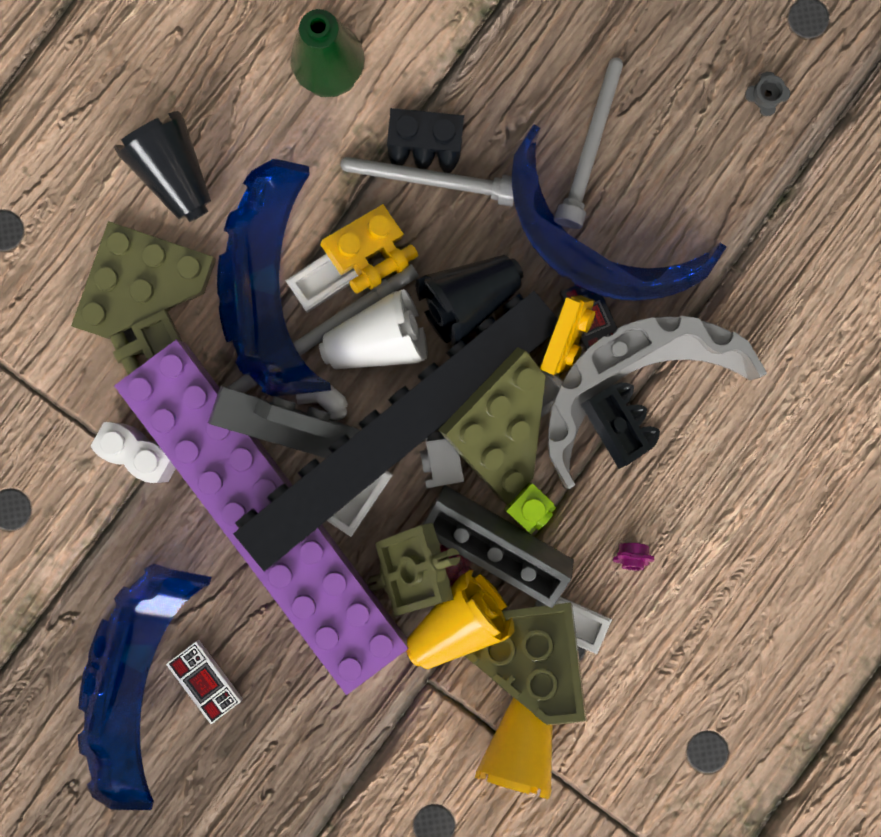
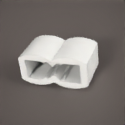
(129, 446)

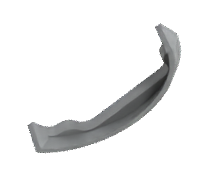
(628, 350)

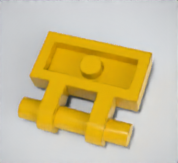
(363, 239)

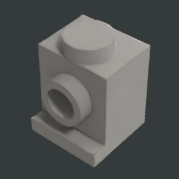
(441, 461)

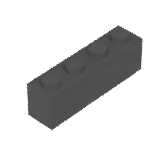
(500, 546)

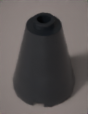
(167, 165)
(467, 295)

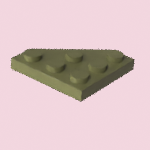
(136, 279)
(501, 426)
(539, 663)

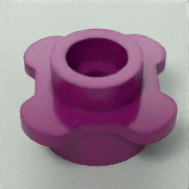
(633, 556)

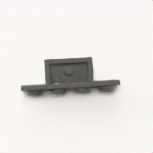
(278, 422)

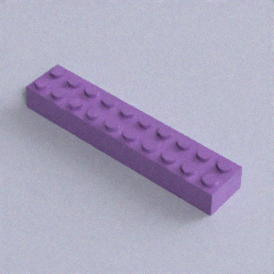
(235, 474)

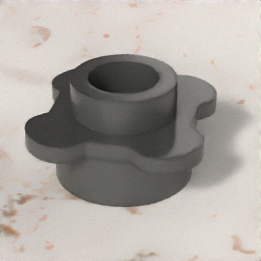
(775, 86)

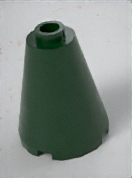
(326, 55)

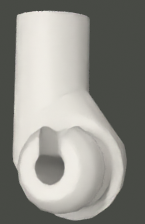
(331, 401)

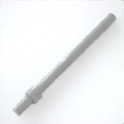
(316, 335)

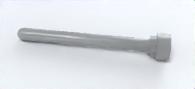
(499, 189)
(571, 211)

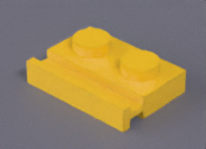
(563, 347)

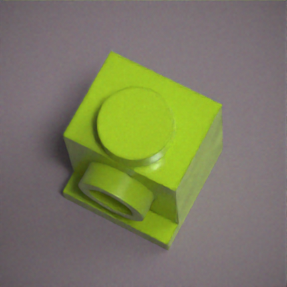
(531, 508)

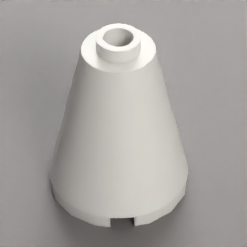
(377, 336)

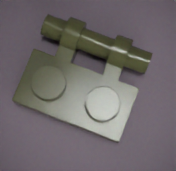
(152, 336)

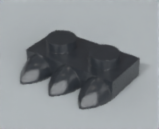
(425, 135)
(620, 423)

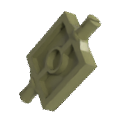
(414, 570)

